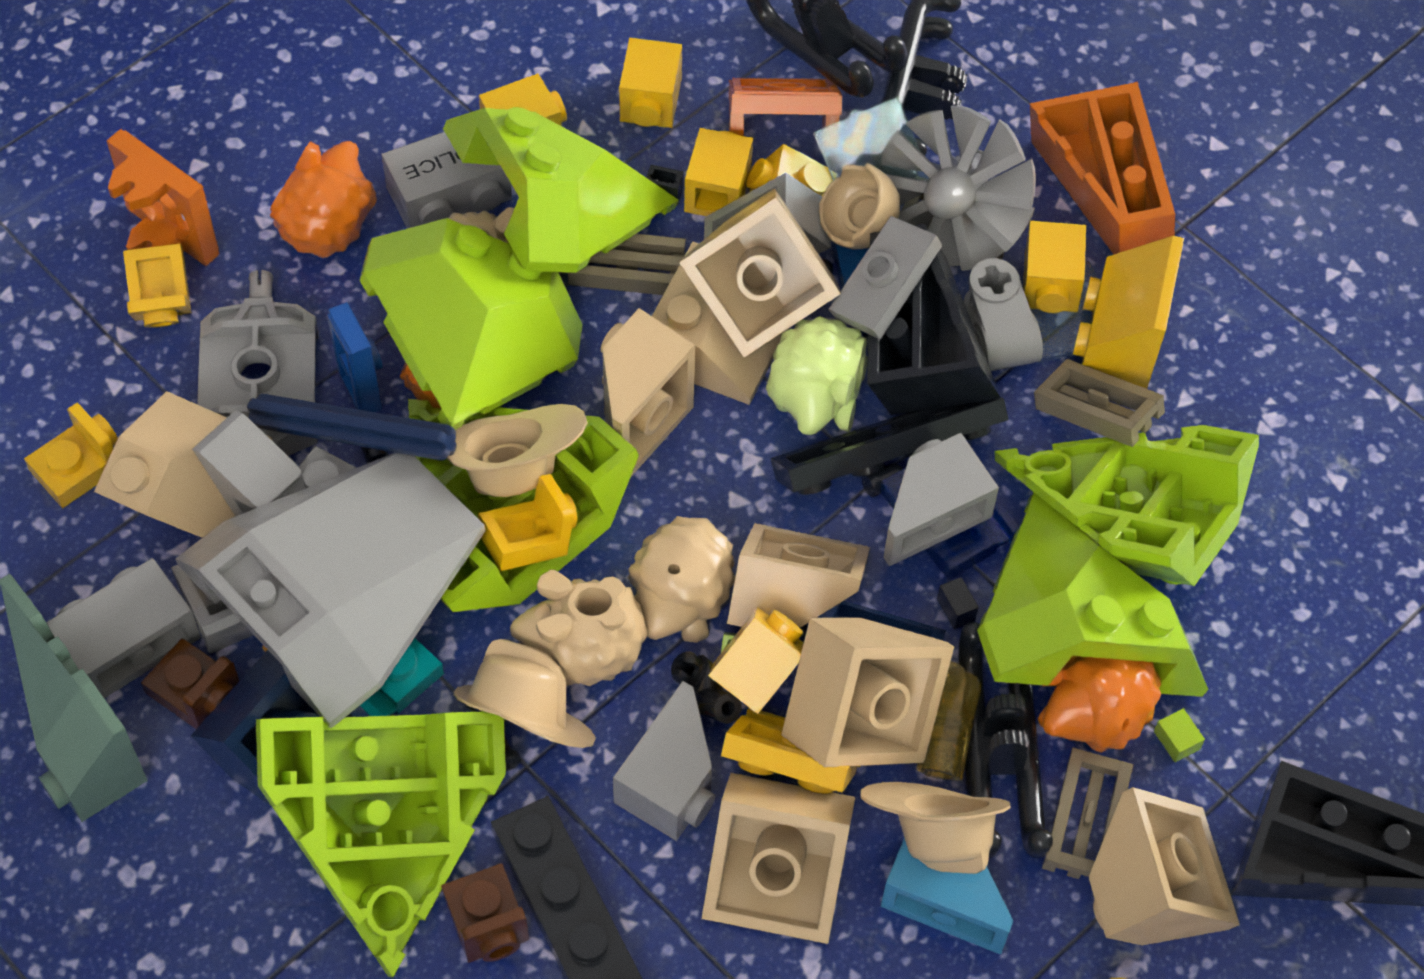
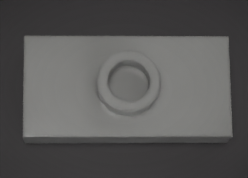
(885, 277)

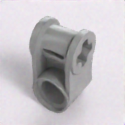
(1002, 315)

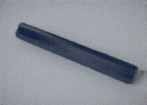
(353, 426)

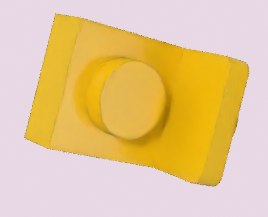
(75, 458)

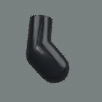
(710, 696)

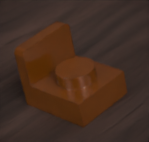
(190, 682)
(486, 914)

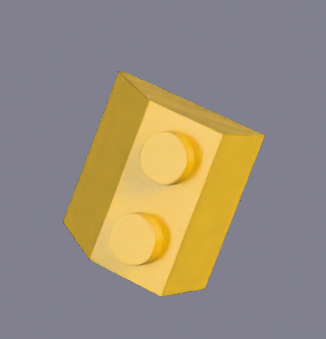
(1130, 311)

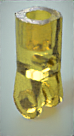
(952, 726)

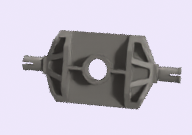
(258, 333)

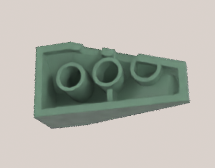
(71, 722)

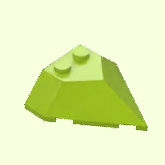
(568, 189)
(470, 315)
(590, 471)
(1152, 504)
(1073, 598)
(382, 808)

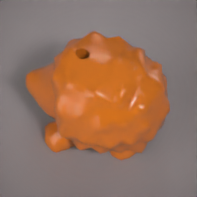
(324, 200)
(1101, 701)

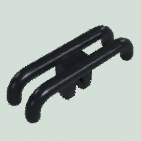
(829, 36)
(926, 82)
(1005, 744)

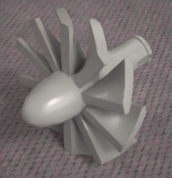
(970, 214)

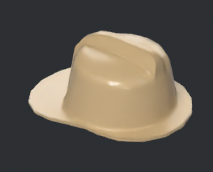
(513, 450)
(526, 690)
(940, 825)

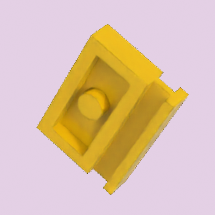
(762, 750)

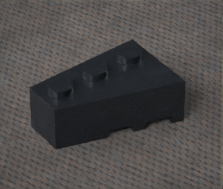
(929, 349)
(1331, 844)

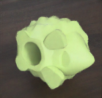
(818, 373)

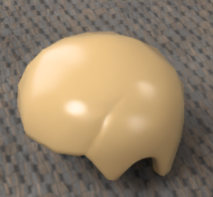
(858, 205)

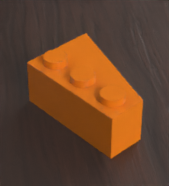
(1107, 163)

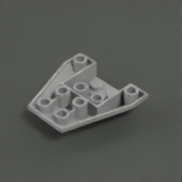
(339, 574)

